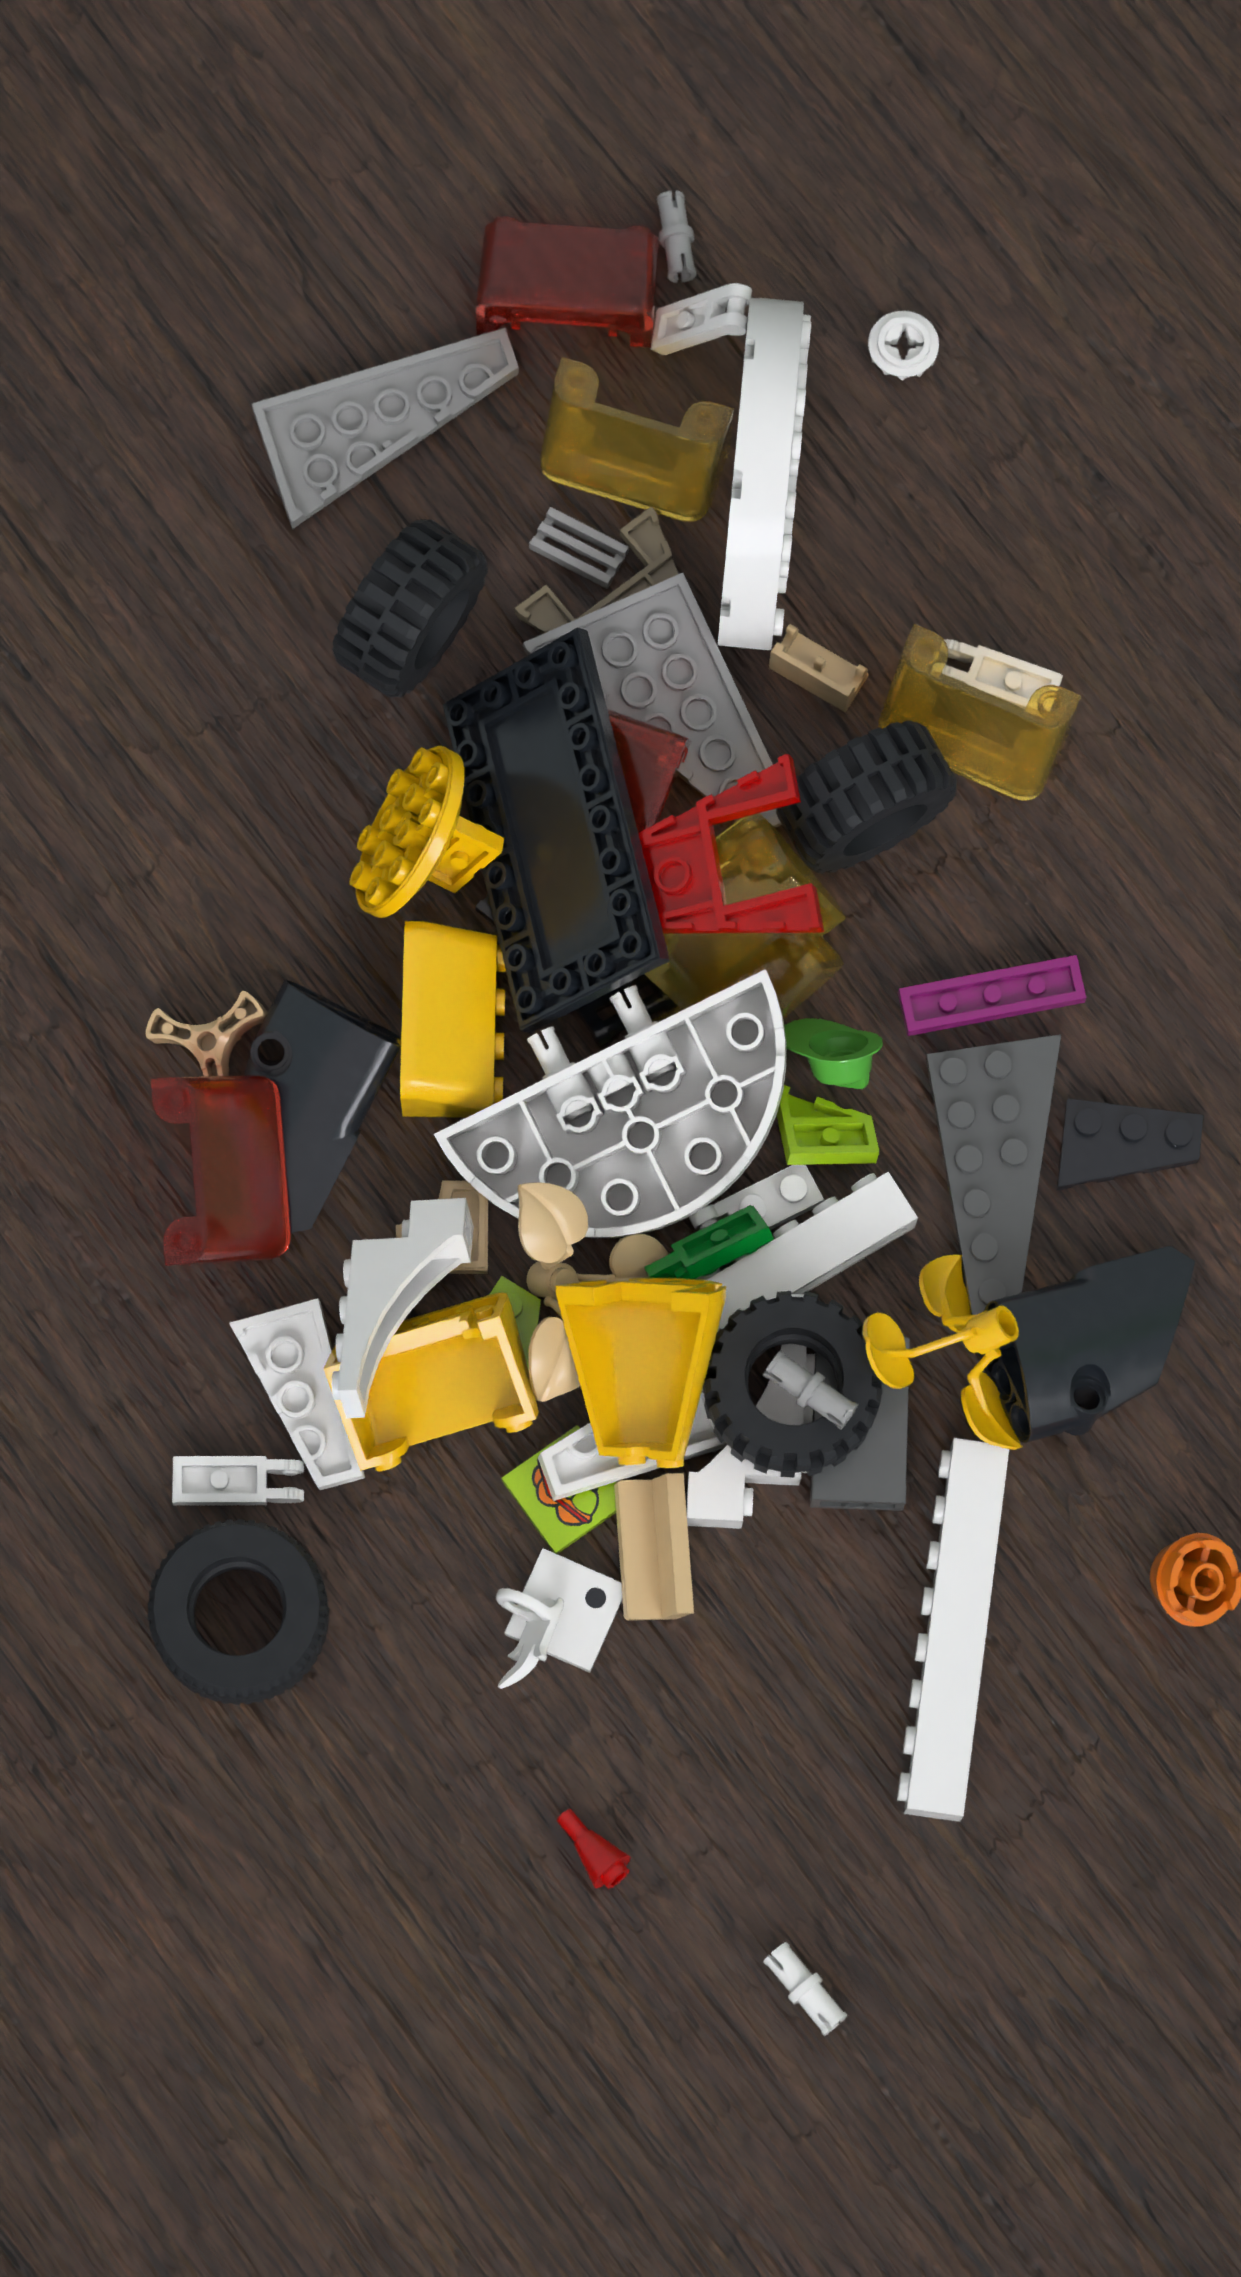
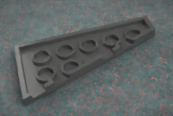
(992, 1141)

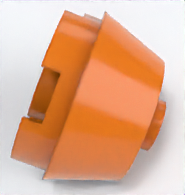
(1196, 1579)

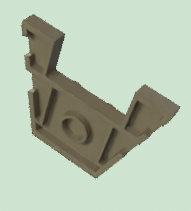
(645, 539)

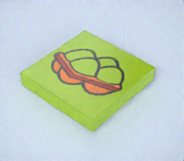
(564, 1519)

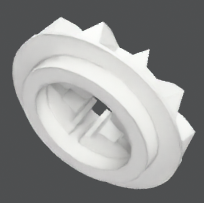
(918, 334)

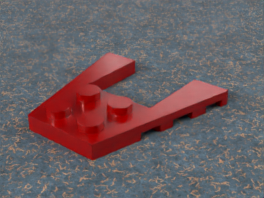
(688, 873)

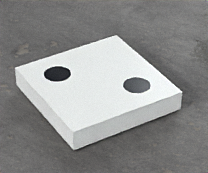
(587, 1612)

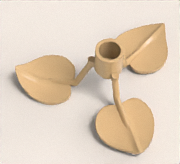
(547, 1226)

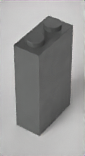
(876, 1471)

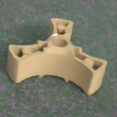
(210, 1041)

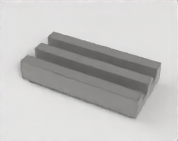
(557, 518)

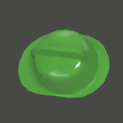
(834, 1051)

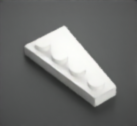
(289, 1357)
(576, 1465)

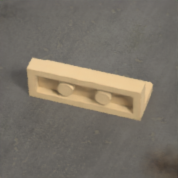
(654, 1548)

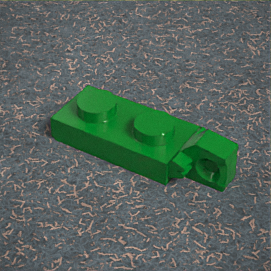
(713, 1246)

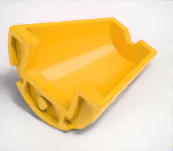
(642, 1360)

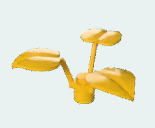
(984, 1333)

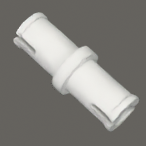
(805, 1988)

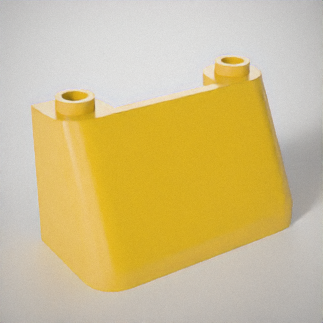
(442, 1378)

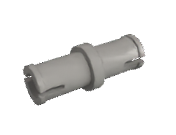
(676, 236)
(810, 1390)

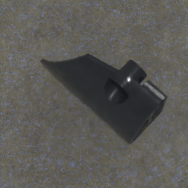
(324, 1085)
(1089, 1342)

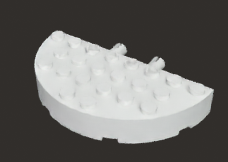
(765, 473)
(642, 1124)

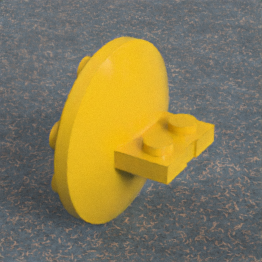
(420, 836)

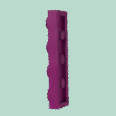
(991, 995)

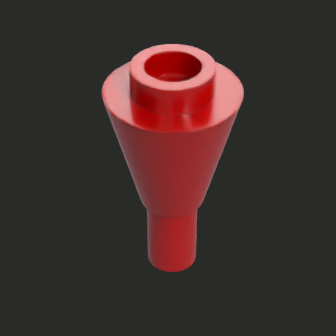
(601, 1859)

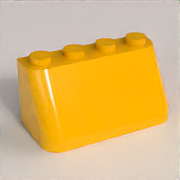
(450, 1021)

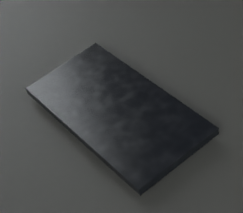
(571, 869)

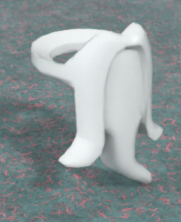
(538, 1632)

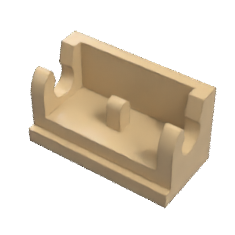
(817, 669)

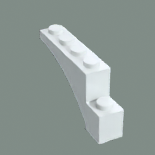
(387, 1282)
(717, 1491)

